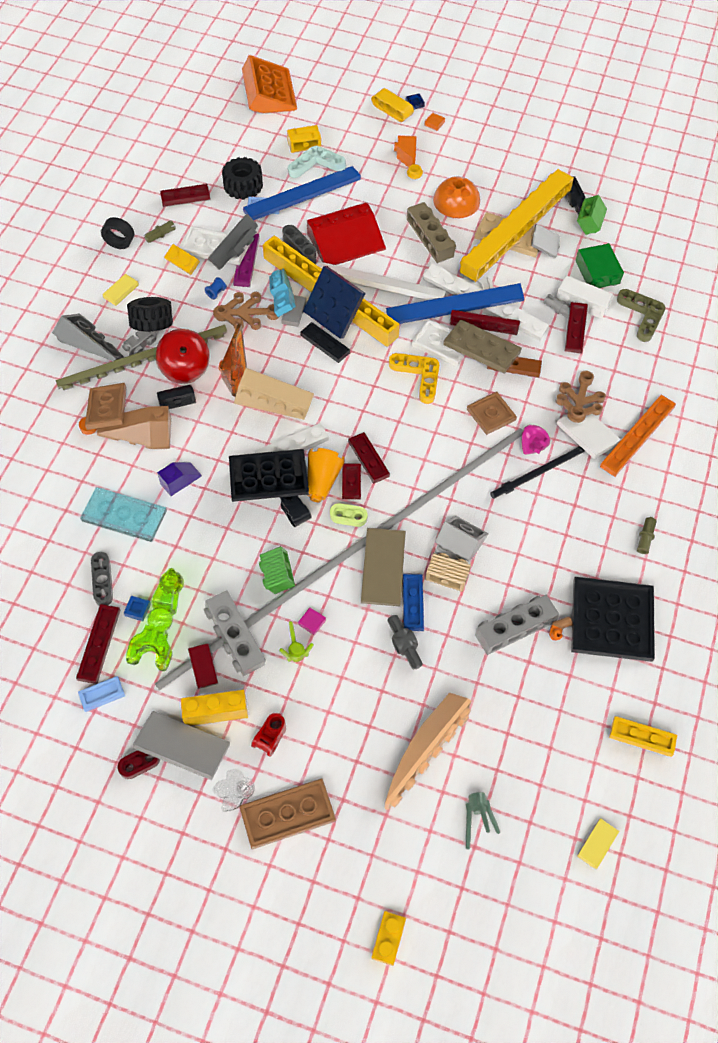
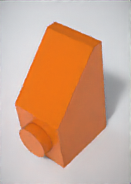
(406, 149)

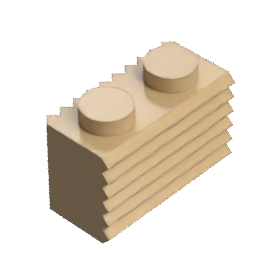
(448, 571)

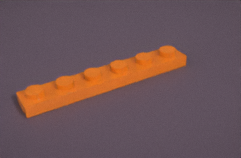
(637, 435)

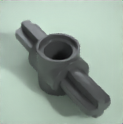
(404, 642)

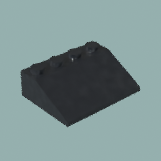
(268, 475)

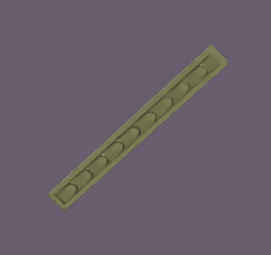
(133, 360)

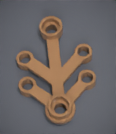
(226, 313)
(577, 413)

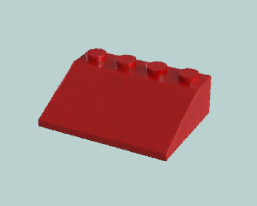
(345, 234)

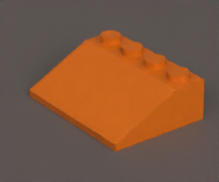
(268, 86)

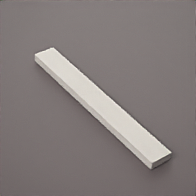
(386, 283)

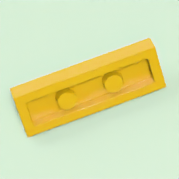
(643, 736)

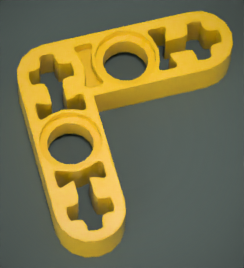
(422, 368)

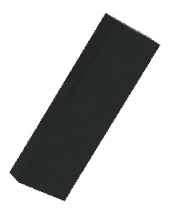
(325, 342)

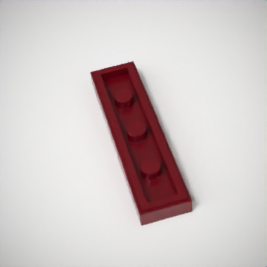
(486, 322)
(98, 644)

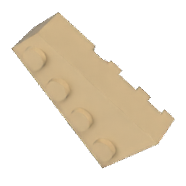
(272, 395)

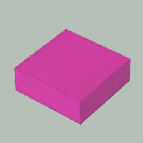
(312, 621)

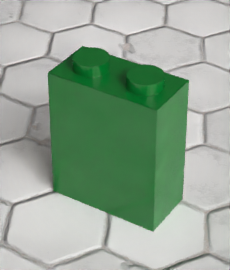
(599, 266)

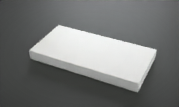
(202, 242)

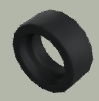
(121, 226)

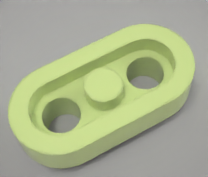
(348, 514)

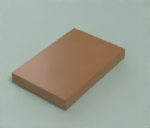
(106, 406)

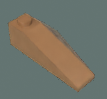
(143, 426)

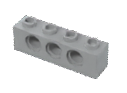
(224, 604)
(493, 641)

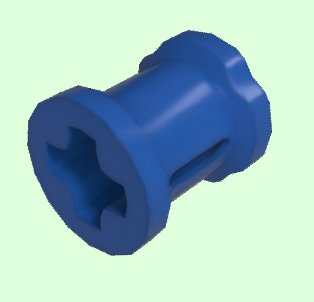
(215, 288)

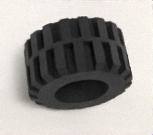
(242, 178)
(150, 314)

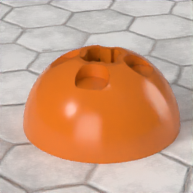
(457, 197)

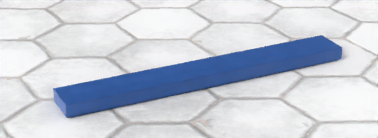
(302, 193)
(461, 302)

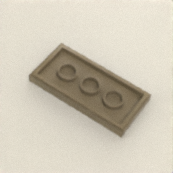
(383, 567)

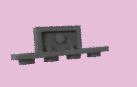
(234, 242)

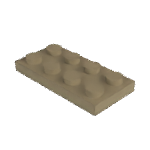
(482, 346)

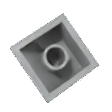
(460, 538)

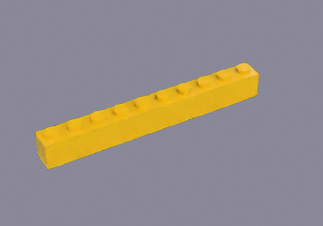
(515, 225)
(306, 274)

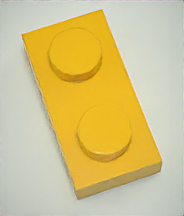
(182, 259)
(388, 938)

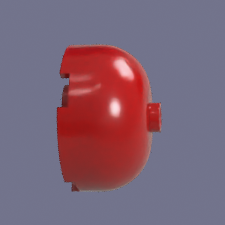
(179, 366)

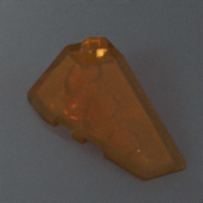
(234, 362)

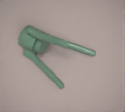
(479, 805)

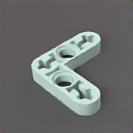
(316, 155)

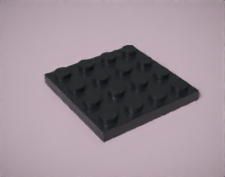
(613, 619)

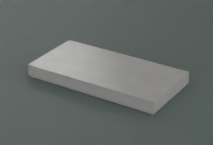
(181, 745)

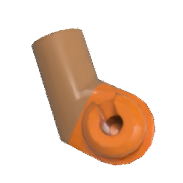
(557, 627)

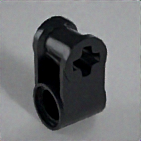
(295, 510)

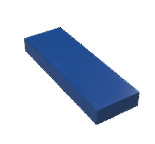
(413, 602)

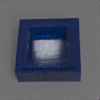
(416, 101)

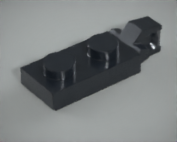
(575, 196)

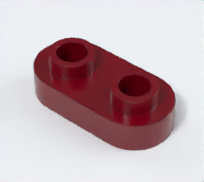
(138, 761)

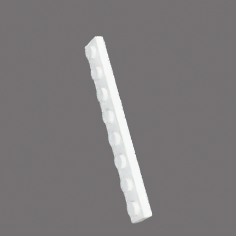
(457, 285)

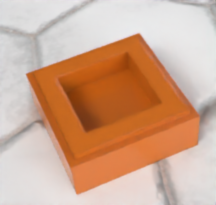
(434, 121)

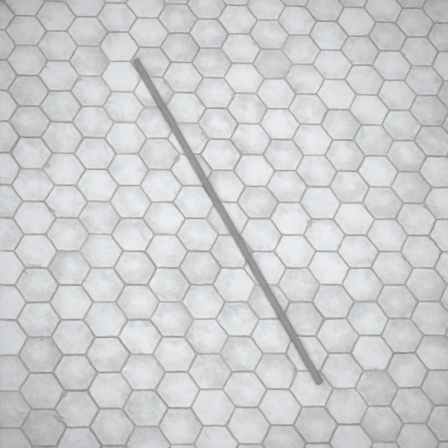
(347, 553)

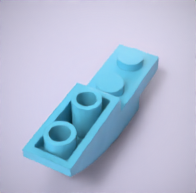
(282, 292)

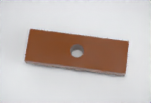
(524, 366)

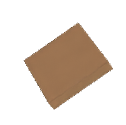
(491, 413)

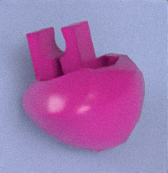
(534, 439)

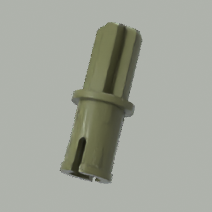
(159, 231)
(646, 535)

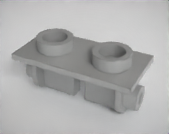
(136, 346)

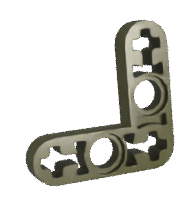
(650, 313)

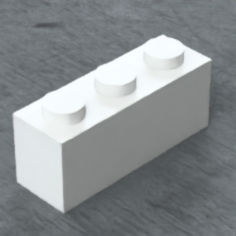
(577, 291)

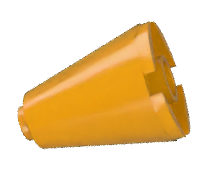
(322, 472)

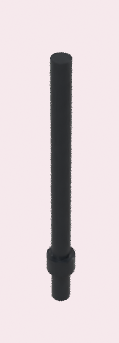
(508, 486)

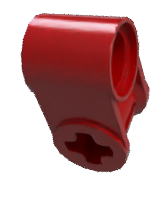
(267, 737)

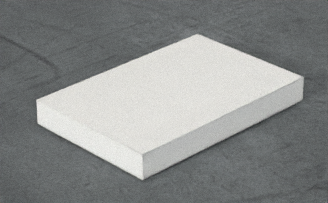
(431, 340)
(590, 434)

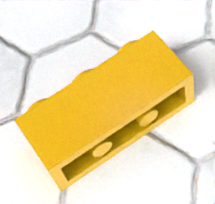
(214, 708)

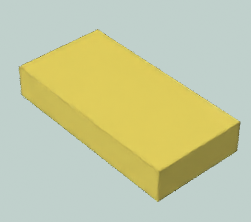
(120, 289)
(598, 843)

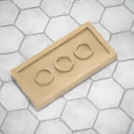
(522, 246)

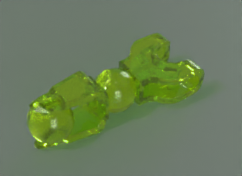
(159, 621)

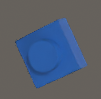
(137, 608)

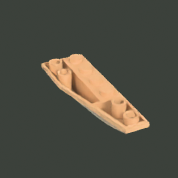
(427, 744)

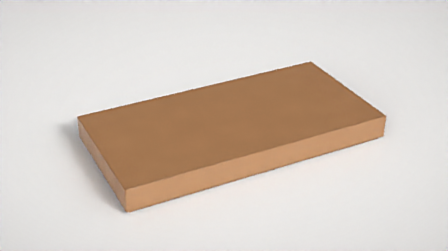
(287, 813)

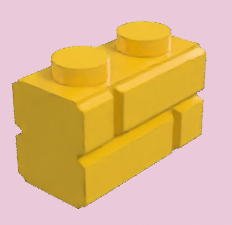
(303, 138)

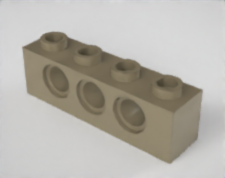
(431, 232)

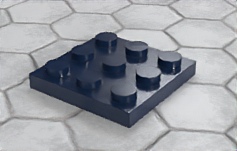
(334, 302)

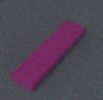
(244, 271)

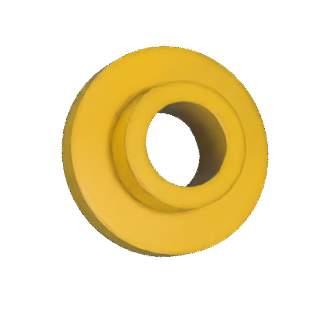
(414, 171)

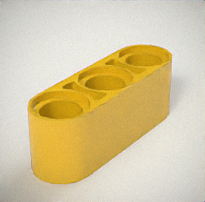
(392, 105)

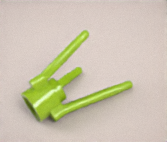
(296, 650)

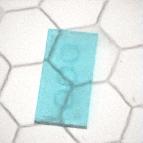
(123, 514)

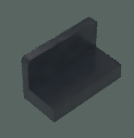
(177, 397)

